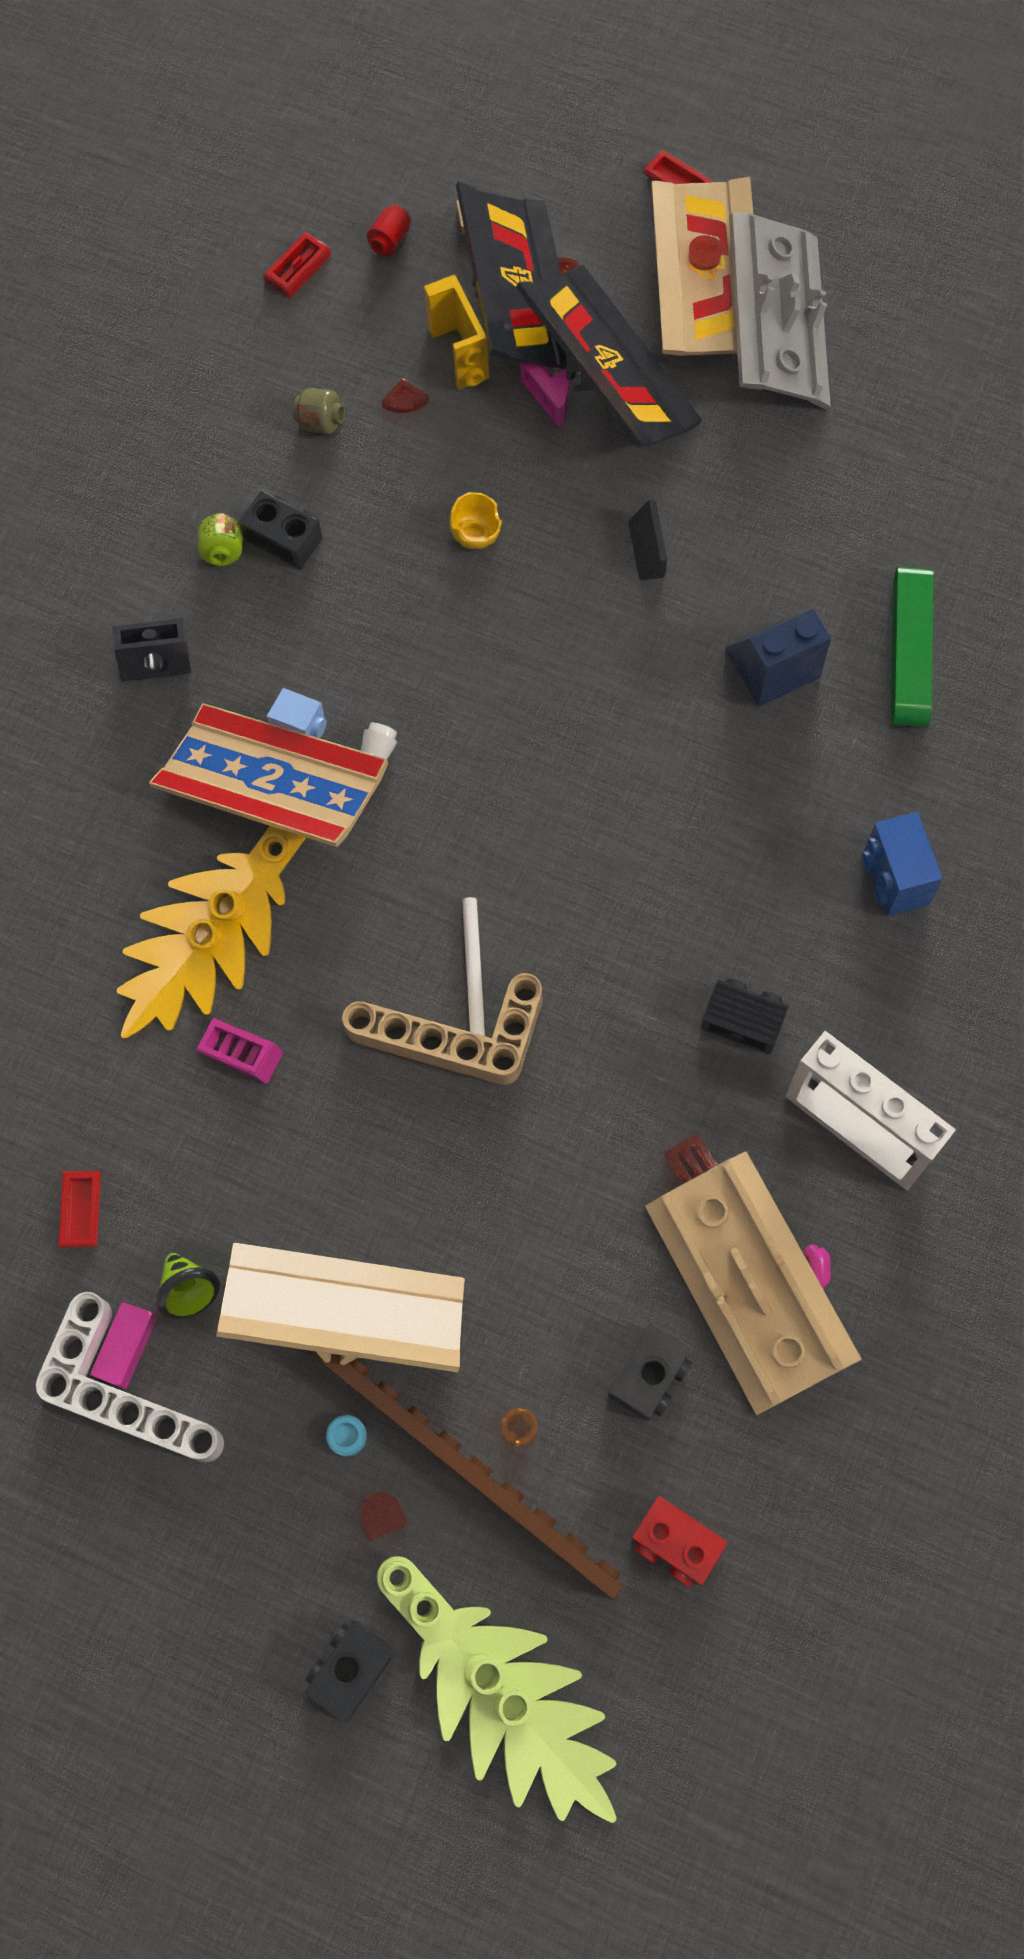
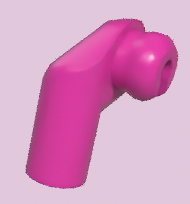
(819, 1262)

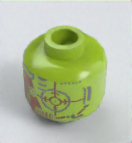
(219, 537)

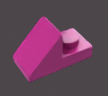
(549, 391)

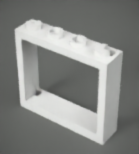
(867, 1111)

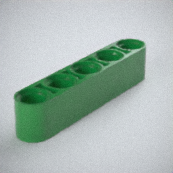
(912, 647)

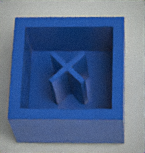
(901, 864)

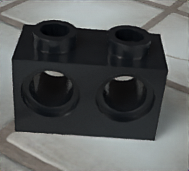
(277, 534)

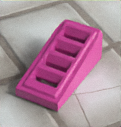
(260, 1061)

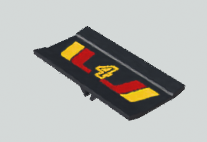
(509, 245)
(609, 357)

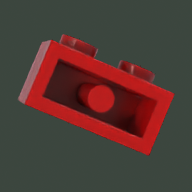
(678, 1542)

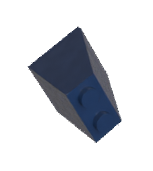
(781, 656)

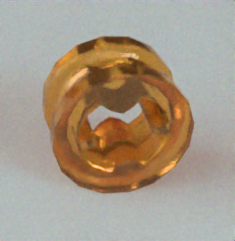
(511, 1436)

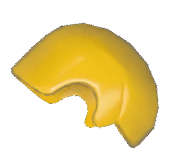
(475, 520)

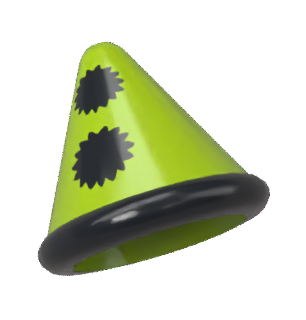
(185, 1288)

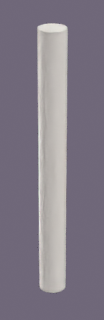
(473, 966)

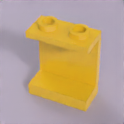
(448, 311)

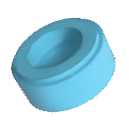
(346, 1435)

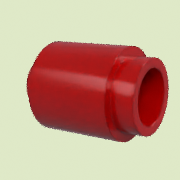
(388, 230)

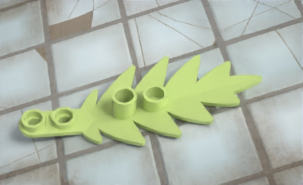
(502, 1697)

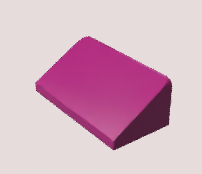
(124, 1345)

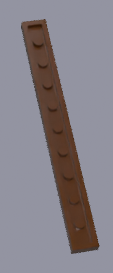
(476, 1474)

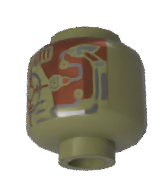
(318, 411)

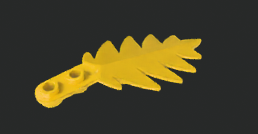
(209, 931)

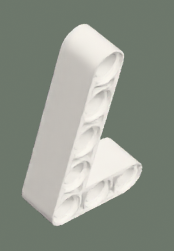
(114, 1400)

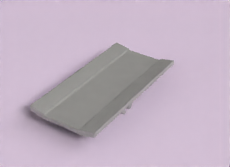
(779, 308)

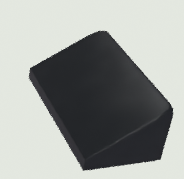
(648, 542)

